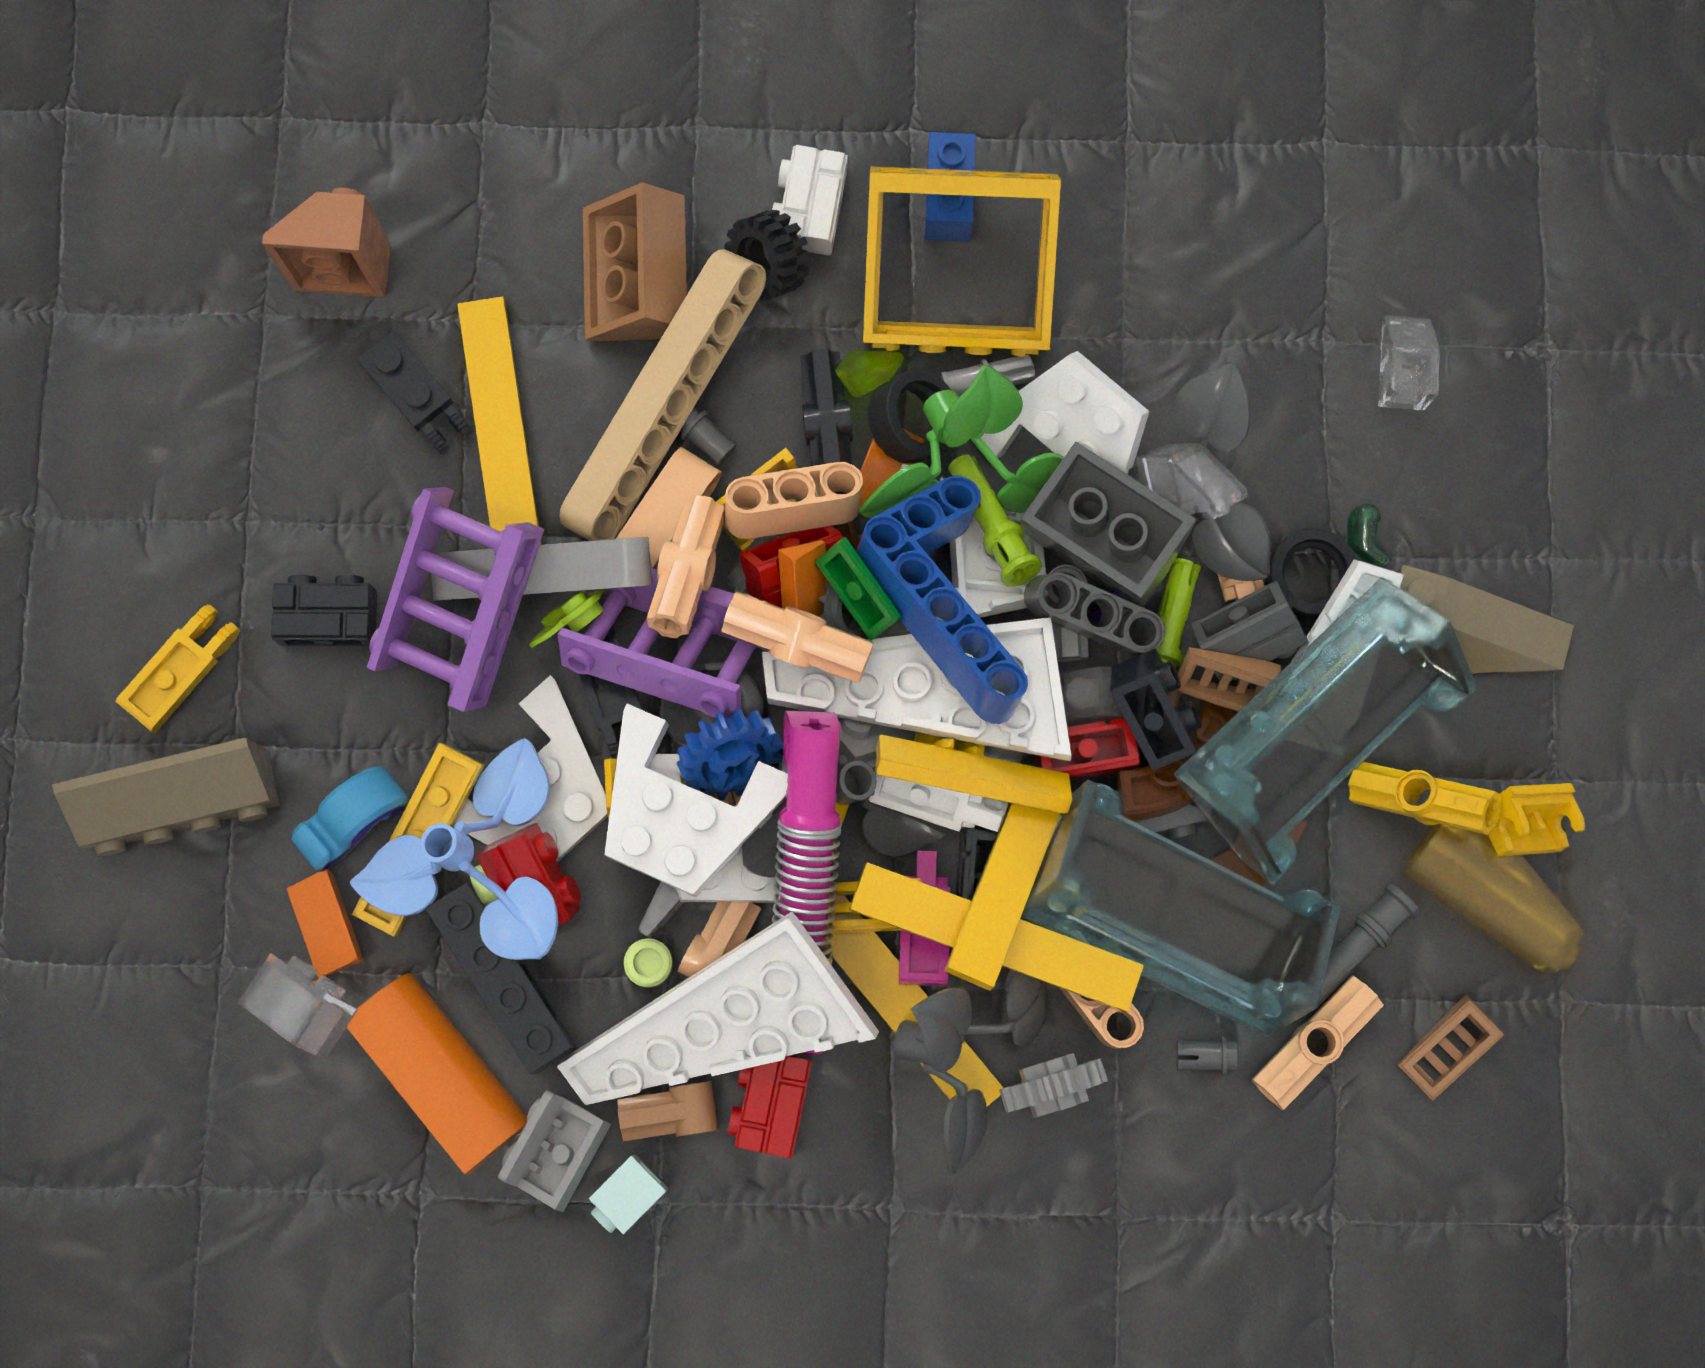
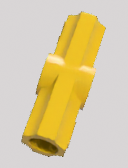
(1448, 802)

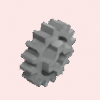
(1053, 1085)

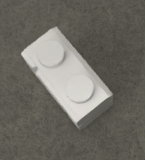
(813, 194)

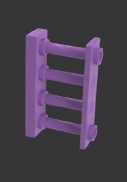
(498, 592)
(652, 675)

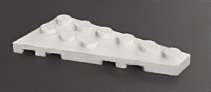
(912, 694)
(735, 1014)

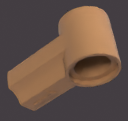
(679, 1111)

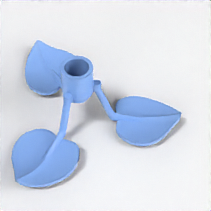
(401, 873)

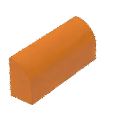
(437, 1072)

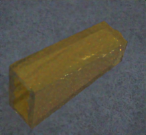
(1496, 896)

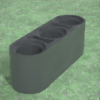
(1116, 613)

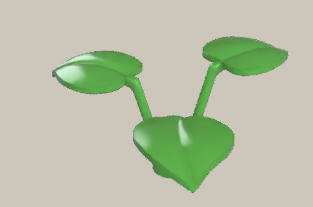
(985, 407)

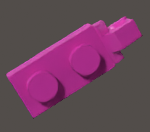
(920, 958)

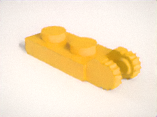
(175, 670)

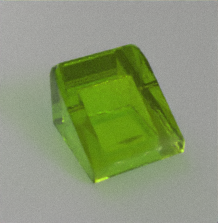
(867, 370)

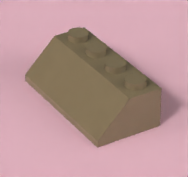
(169, 796)

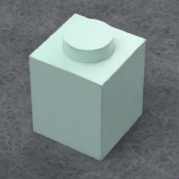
(626, 1195)

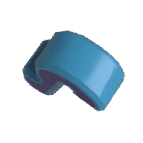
(348, 816)

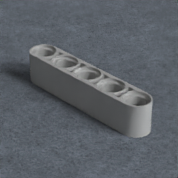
(562, 567)

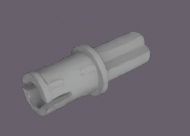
(1016, 369)

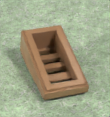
(1222, 694)
(1437, 1035)

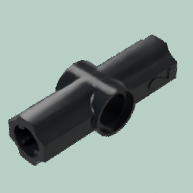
(825, 409)

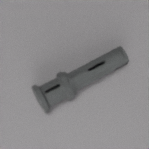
(1371, 931)

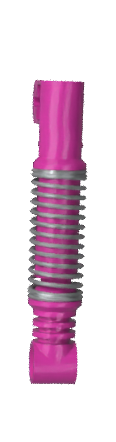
(809, 826)

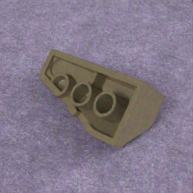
(1490, 629)

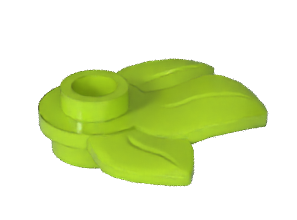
(575, 613)

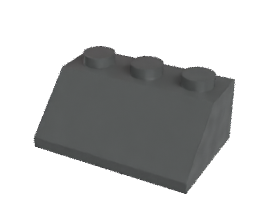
(1107, 525)

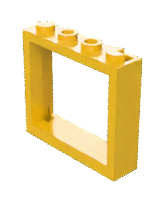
(975, 338)

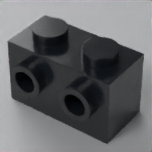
(1154, 708)

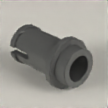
(707, 436)
(1207, 1055)

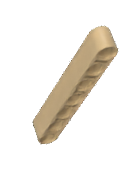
(663, 396)

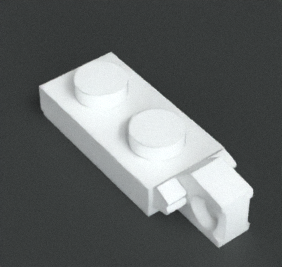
(939, 805)

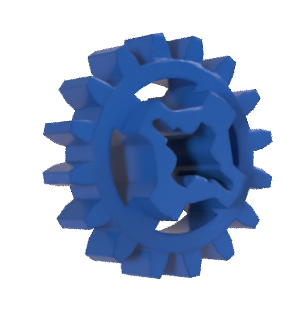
(728, 752)

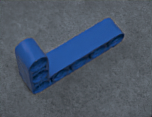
(907, 537)

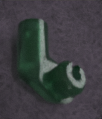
(1362, 535)

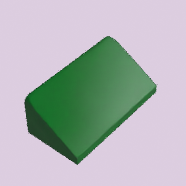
(858, 589)

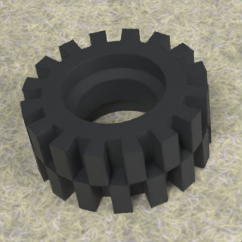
(783, 247)

